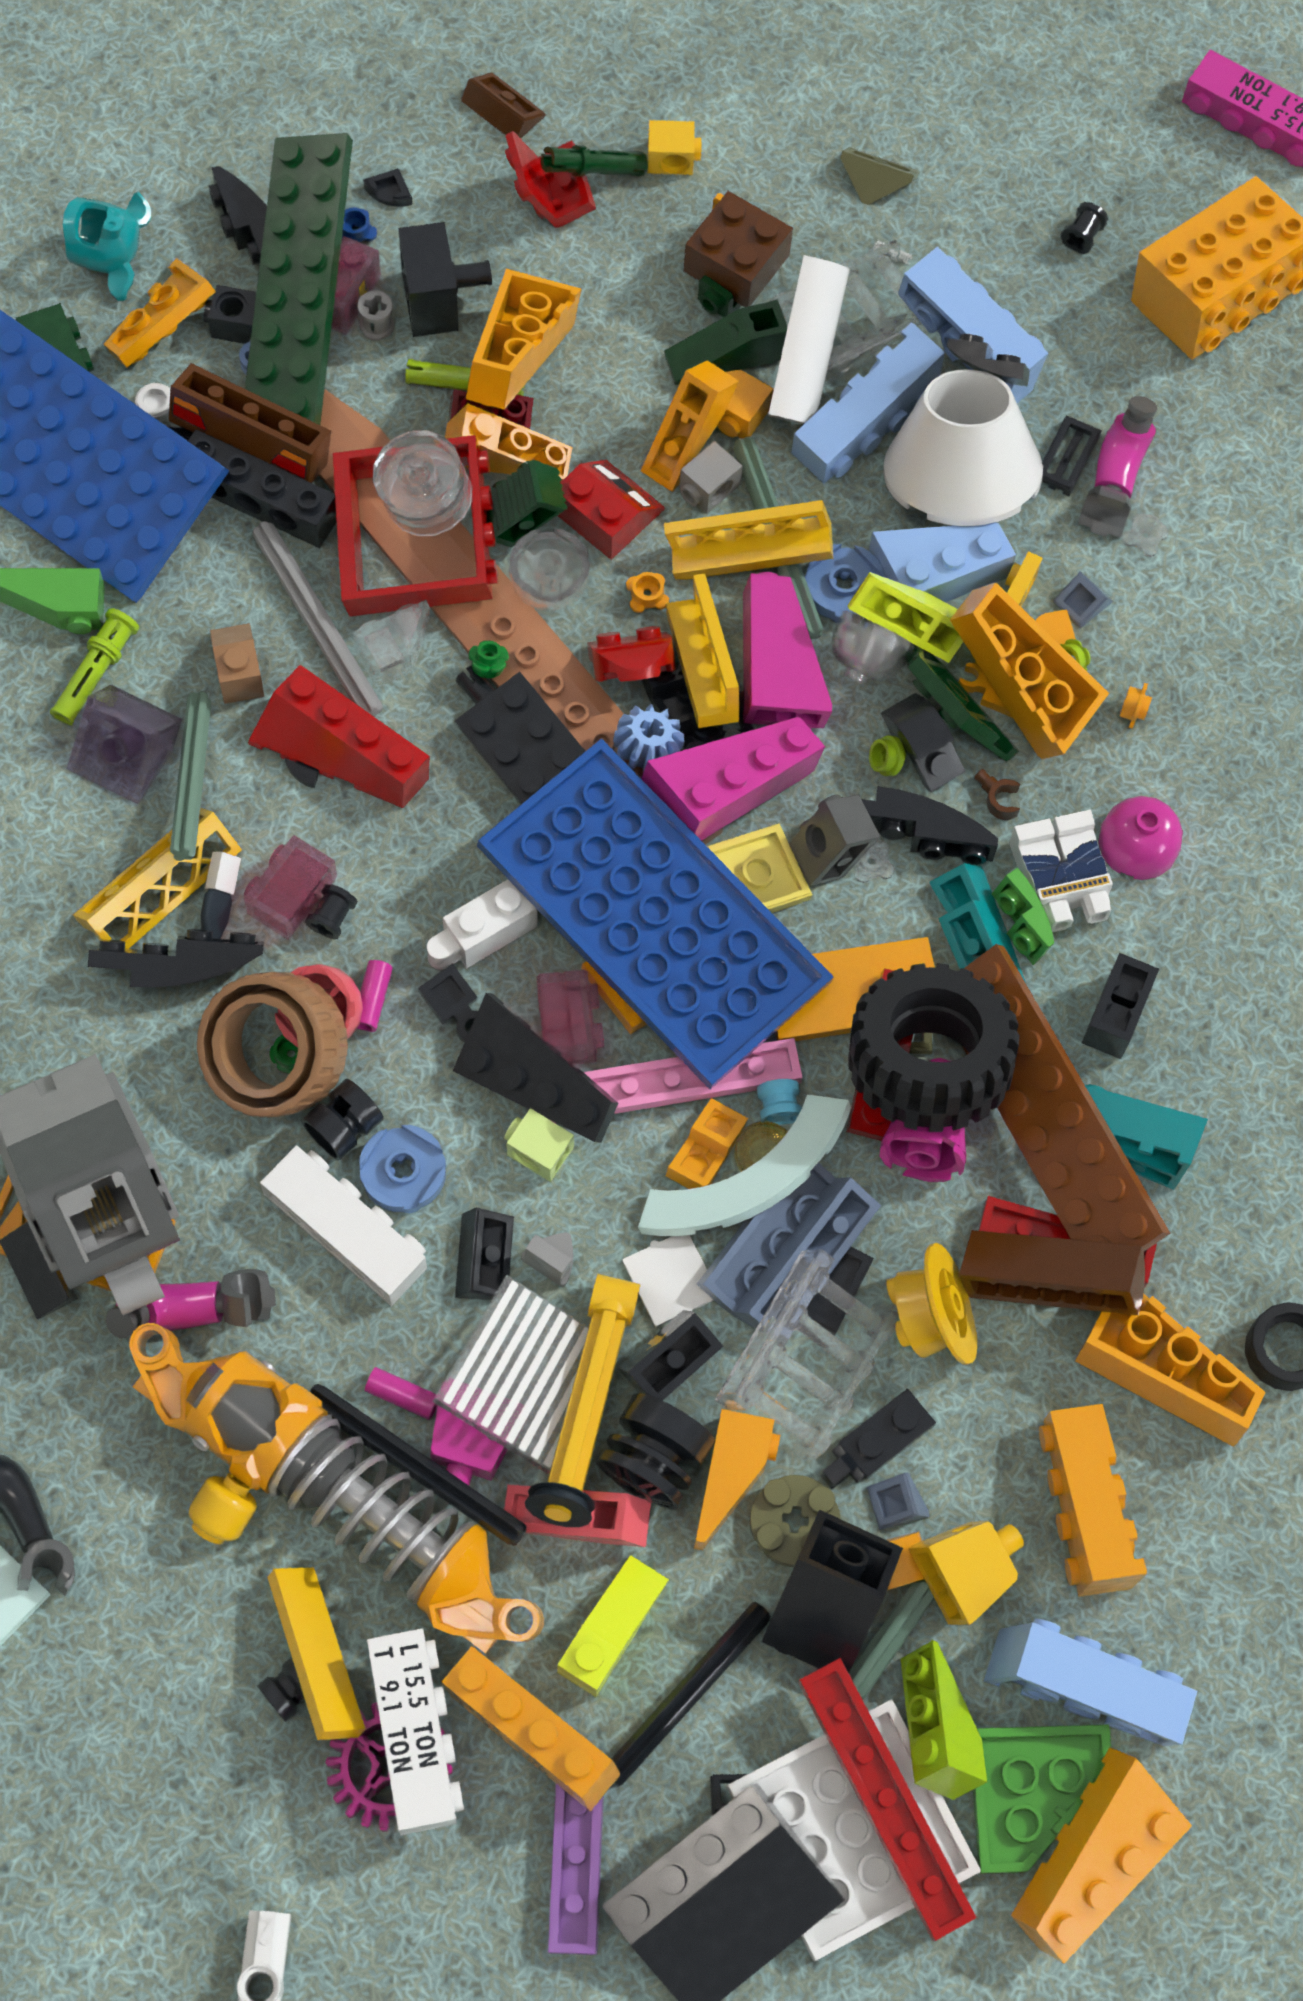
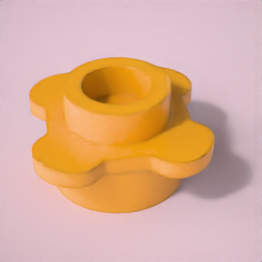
(647, 581)
(1135, 704)

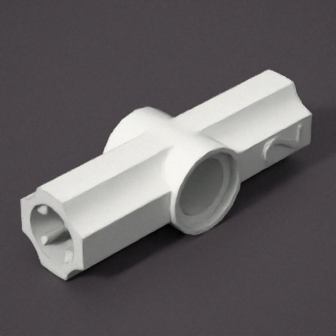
(264, 1952)

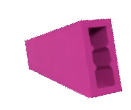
(778, 657)

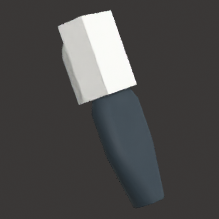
(219, 887)

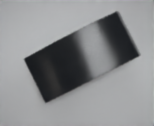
(978, 356)

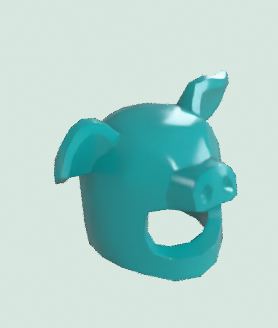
(106, 239)

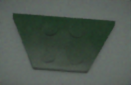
(956, 703)

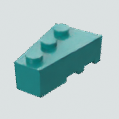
(1153, 1137)

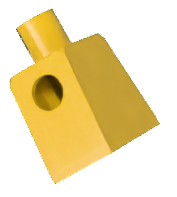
(968, 1568)

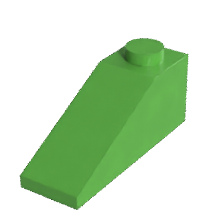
(59, 596)

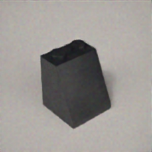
(832, 1593)

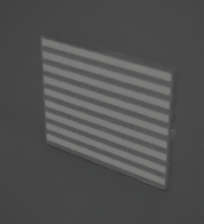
(517, 1373)

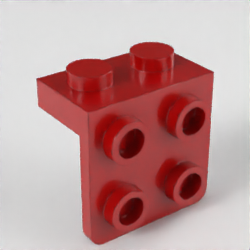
(553, 195)

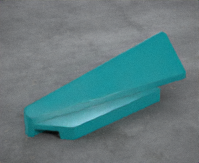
(972, 915)

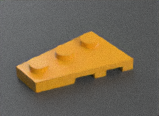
(168, 305)

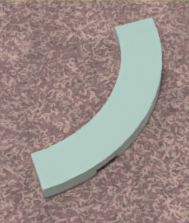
(755, 1187)

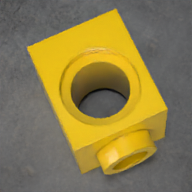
(672, 147)

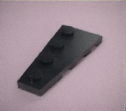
(526, 1069)

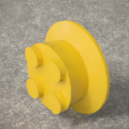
(934, 1308)

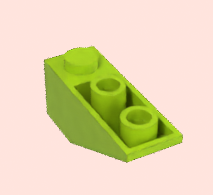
(942, 1734)

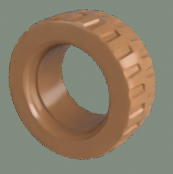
(319, 1040)

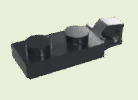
(879, 1440)

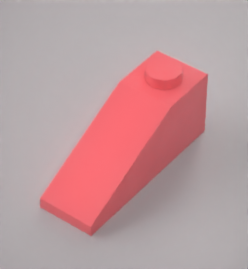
(615, 1520)

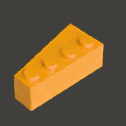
(520, 334)
(1028, 669)
(1172, 1370)
(1090, 1501)
(1099, 1856)

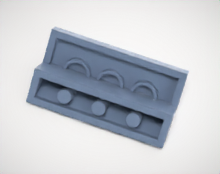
(754, 1263)

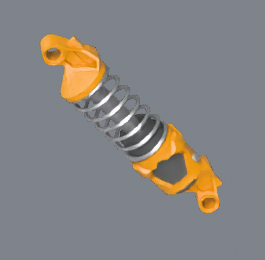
(290, 1446)

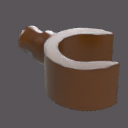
(992, 788)

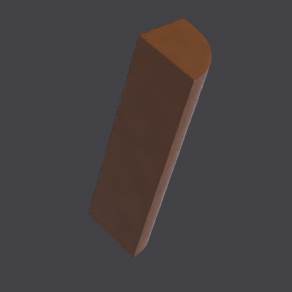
(1054, 1272)

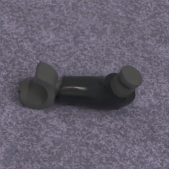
(28, 1522)

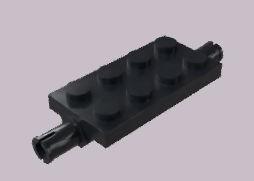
(516, 733)

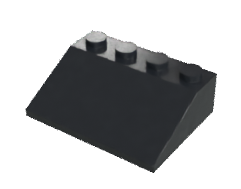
(724, 1900)

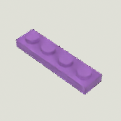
(575, 1876)

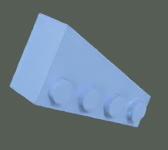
(1092, 1681)

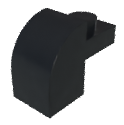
(924, 740)

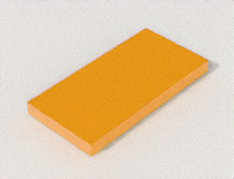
(853, 972)

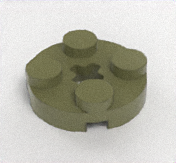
(779, 1499)

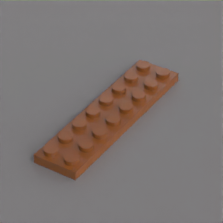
(1063, 1128)

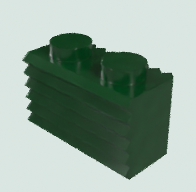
(525, 501)

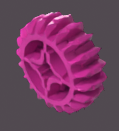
(373, 1784)

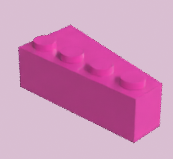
(734, 774)

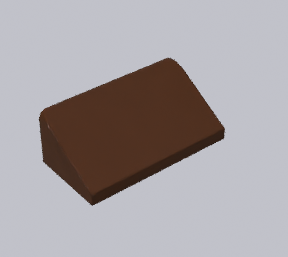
(501, 104)

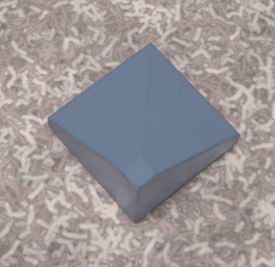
(1082, 600)
(897, 1501)

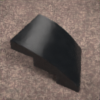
(671, 693)

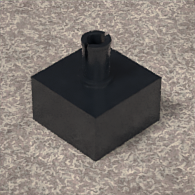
(433, 279)

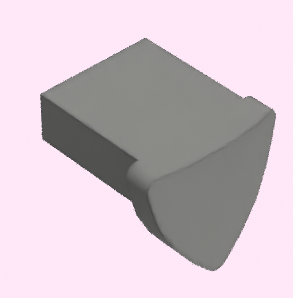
(551, 1256)

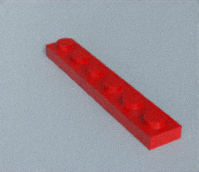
(887, 1800)

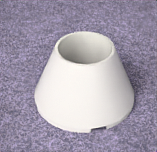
(964, 452)

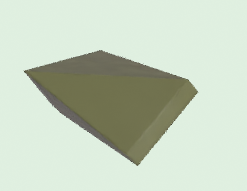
(875, 176)

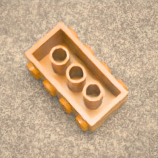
(1221, 268)

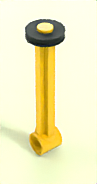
(562, 1496)

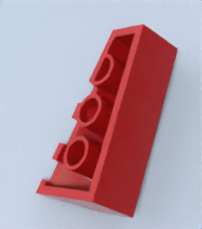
(342, 740)

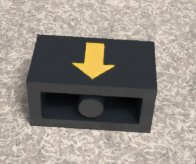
(671, 1356)

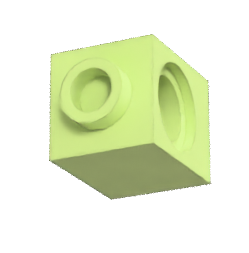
(538, 1144)

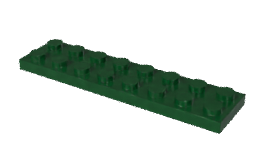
(299, 271)

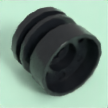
(658, 1444)

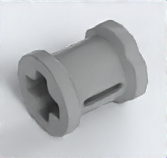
(370, 314)

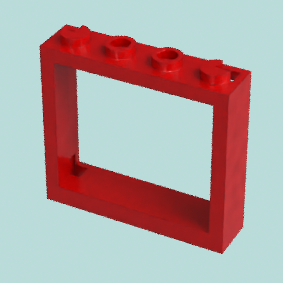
(359, 464)

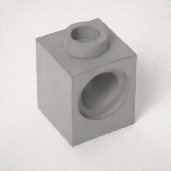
(710, 477)

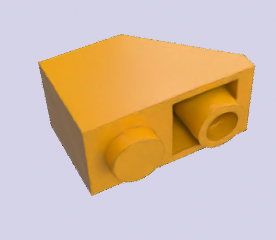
(747, 406)

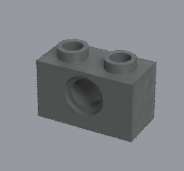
(834, 839)

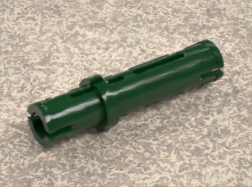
(584, 161)

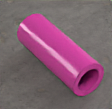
(373, 993)
(401, 1393)

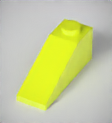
(909, 614)
(611, 1626)

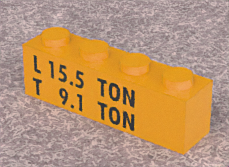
(531, 1728)

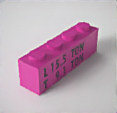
(1248, 105)

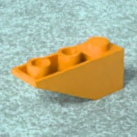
(508, 442)

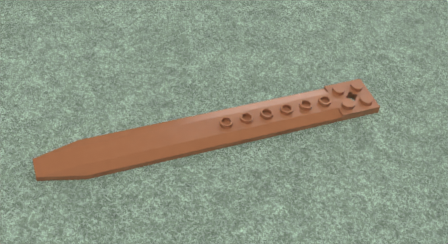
(504, 619)

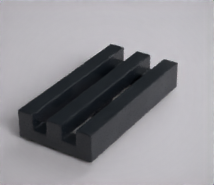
(1056, 481)

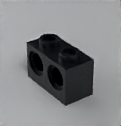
(1120, 1006)

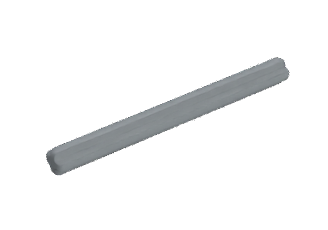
(316, 618)

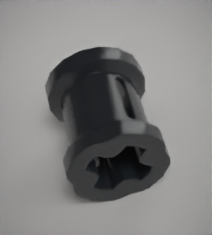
(1087, 223)
(331, 911)

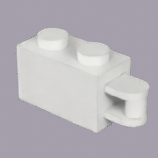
(482, 927)

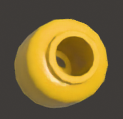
(222, 1509)

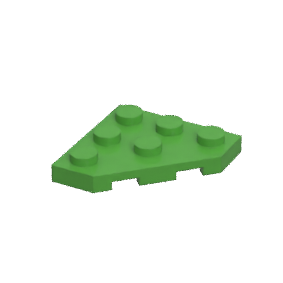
(1032, 1789)

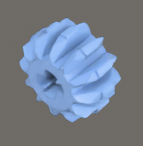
(647, 736)

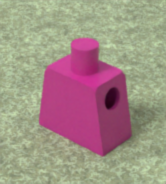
(464, 1448)

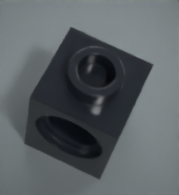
(229, 302)

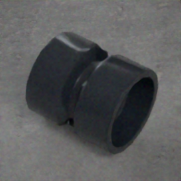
(342, 1119)

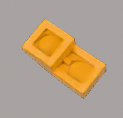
(706, 1146)

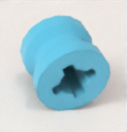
(779, 1101)

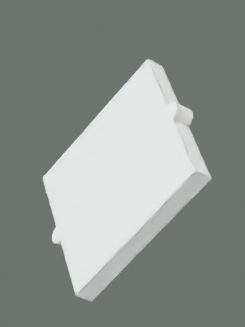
(668, 1277)

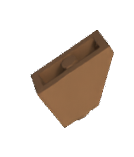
(237, 663)

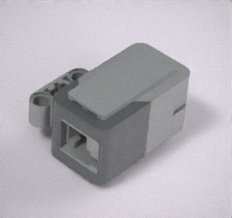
(88, 1180)

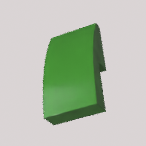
(1032, 929)

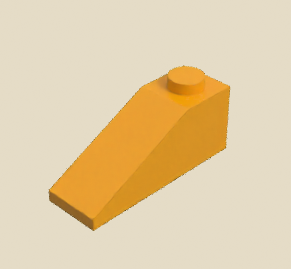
(689, 422)
(737, 1462)

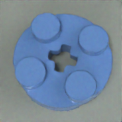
(846, 563)
(397, 1145)

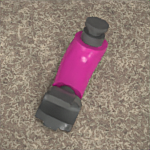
(1117, 468)
(240, 1296)

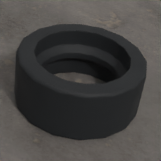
(1255, 1352)

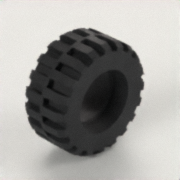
(924, 1090)

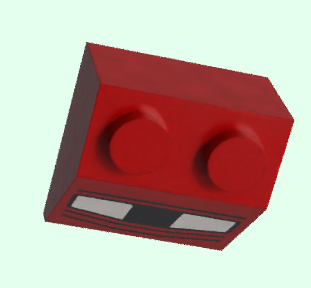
(606, 506)

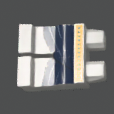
(1064, 867)

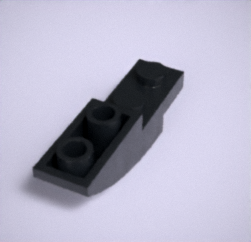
(242, 211)
(932, 825)
(195, 958)

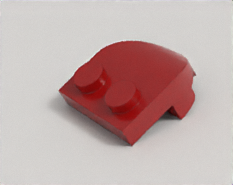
(632, 656)

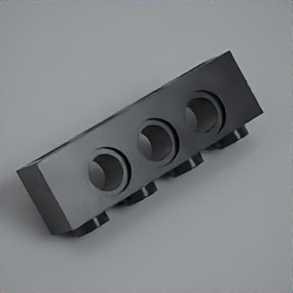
(270, 492)

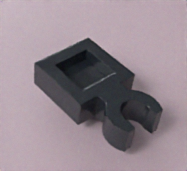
(450, 998)

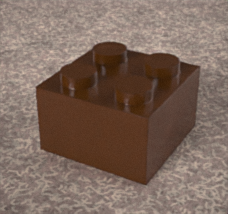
(738, 248)

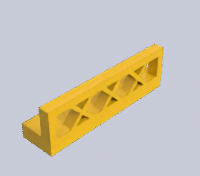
(750, 542)
(704, 657)
(142, 875)

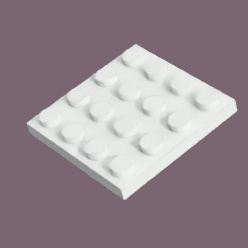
(833, 1826)

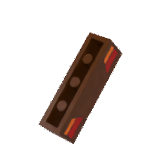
(248, 422)

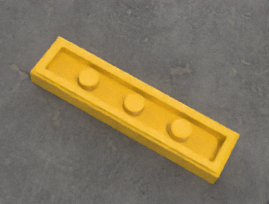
(316, 1653)

